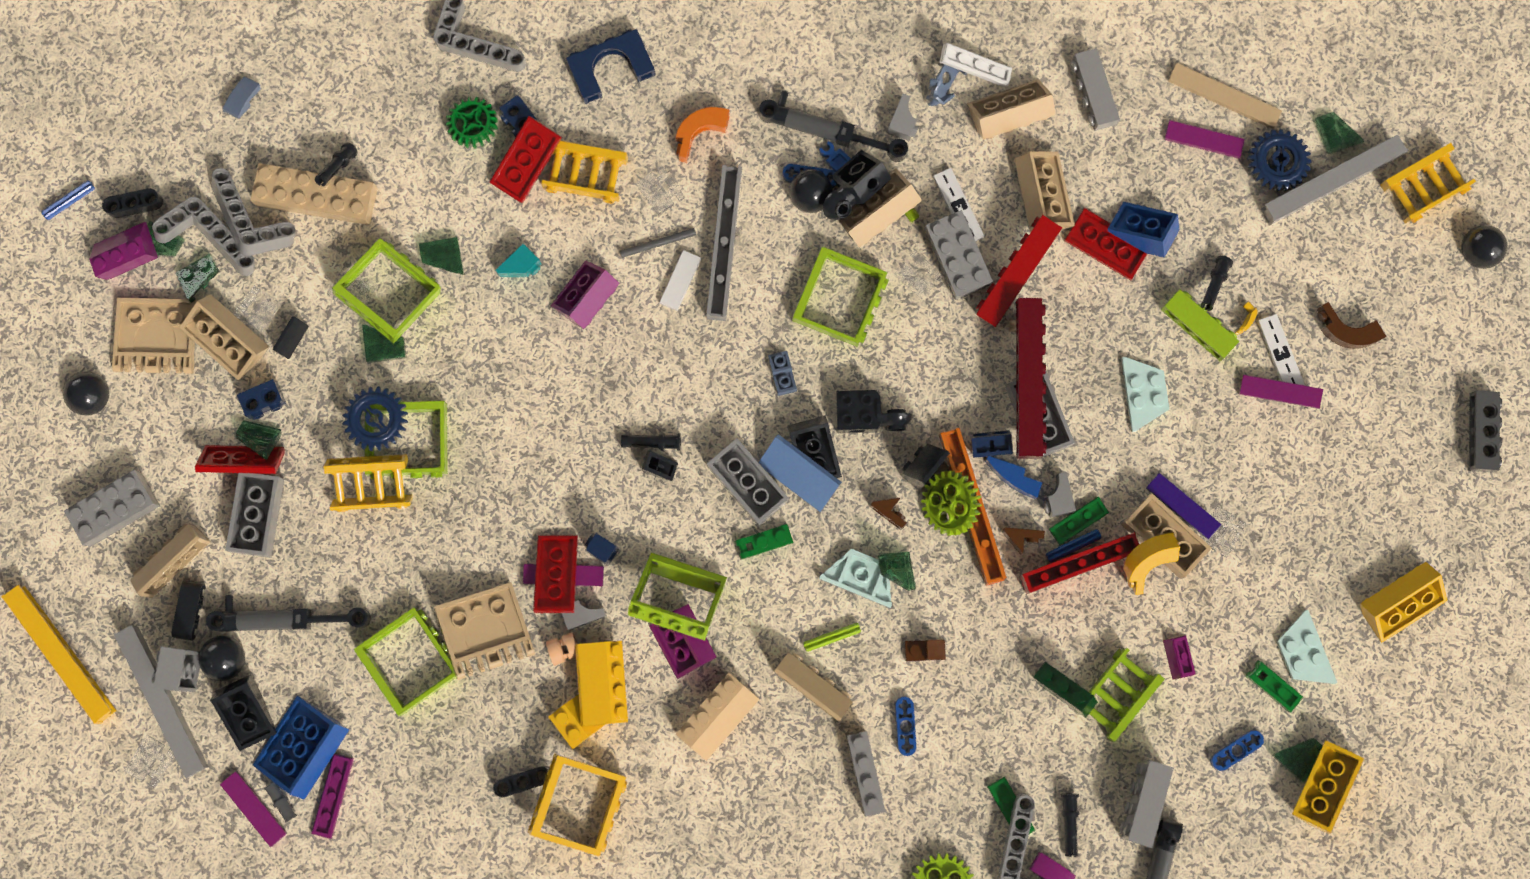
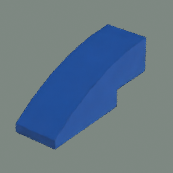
(1014, 477)

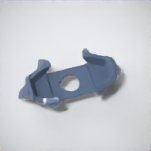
(939, 90)

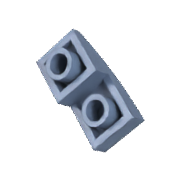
(239, 98)
(782, 373)

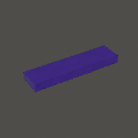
(1183, 506)

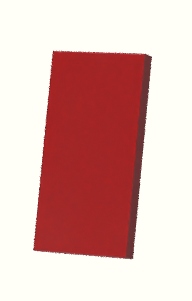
(525, 159)
(1093, 239)
(237, 460)
(555, 574)

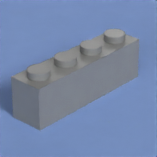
(1095, 89)
(865, 773)

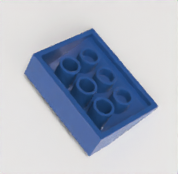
(300, 748)

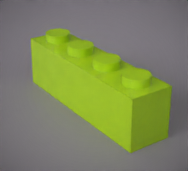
(1200, 325)

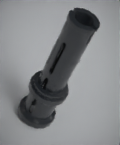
(339, 160)
(1218, 276)
(644, 441)
(1070, 813)

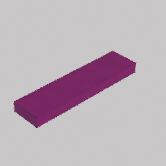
(1204, 139)
(1281, 391)
(584, 577)
(332, 796)
(253, 809)

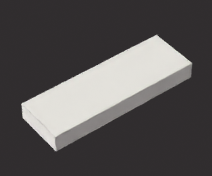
(680, 280)

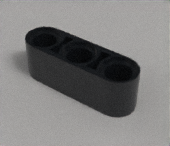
(123, 203)
(187, 610)
(512, 782)

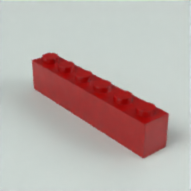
(1019, 270)
(1079, 563)

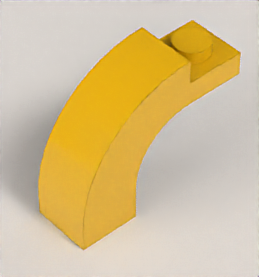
(1148, 555)

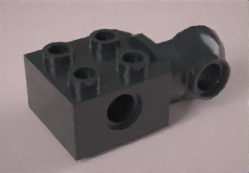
(857, 184)
(861, 413)

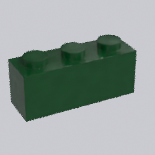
(1065, 689)

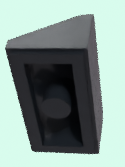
(290, 337)

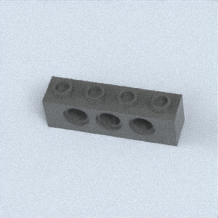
(1477, 439)

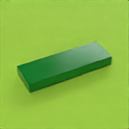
(1078, 520)
(1005, 799)

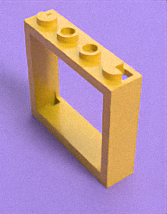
(546, 796)

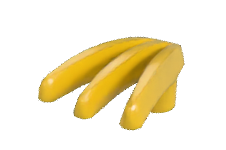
(1249, 318)

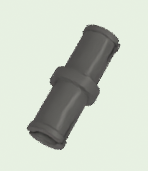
(280, 801)

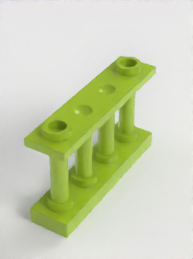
(1138, 697)

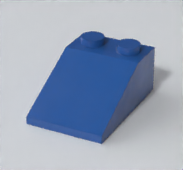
(1145, 228)

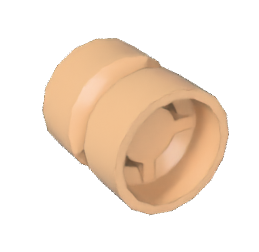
(556, 650)

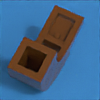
(1347, 336)

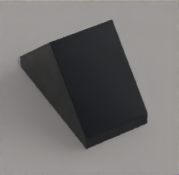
(659, 466)

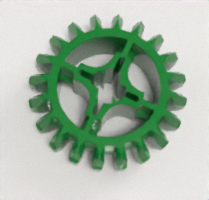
(466, 137)

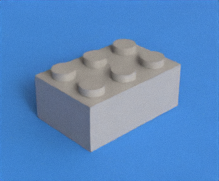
(176, 670)

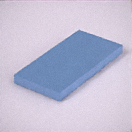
(799, 473)

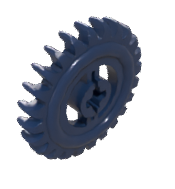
(1274, 171)
(386, 433)

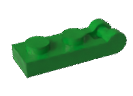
(764, 541)
(1275, 687)

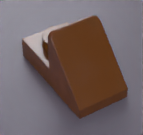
(885, 507)
(1017, 536)
(925, 650)

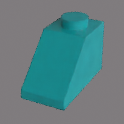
(520, 264)

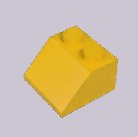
(569, 725)

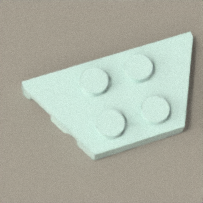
(1144, 392)
(861, 576)
(1305, 653)

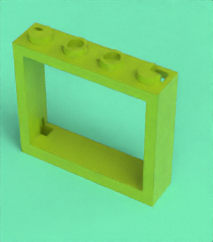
(824, 254)
(402, 261)
(414, 407)
(684, 574)
(379, 677)

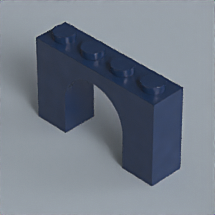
(627, 45)

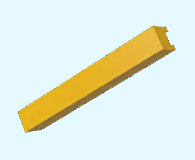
(59, 654)

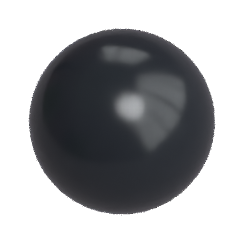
(809, 190)
(1484, 246)
(86, 393)
(221, 658)

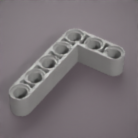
(472, 43)
(237, 217)
(210, 231)
(1014, 833)

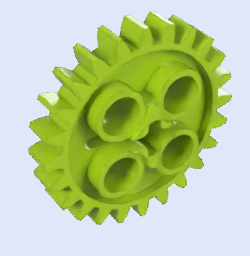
(951, 503)
(944, 866)

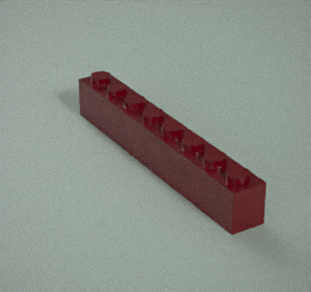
(1030, 378)

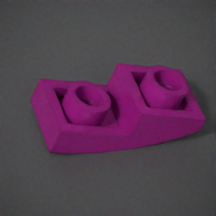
(1049, 869)

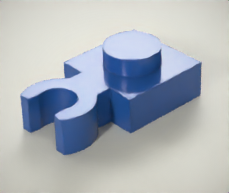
(835, 159)

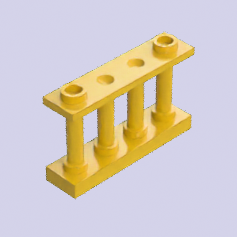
(597, 156)
(1426, 164)
(376, 465)

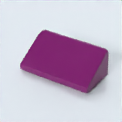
(1179, 657)

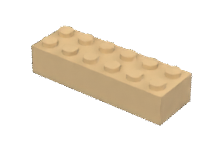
(299, 193)

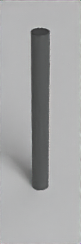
(658, 242)

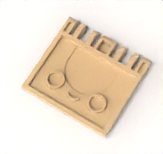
(152, 331)
(483, 626)

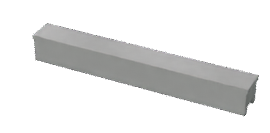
(1334, 179)
(724, 243)
(161, 702)

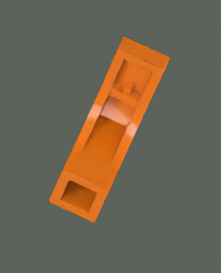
(699, 121)

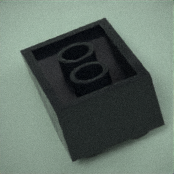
(816, 442)
(925, 464)
(243, 712)

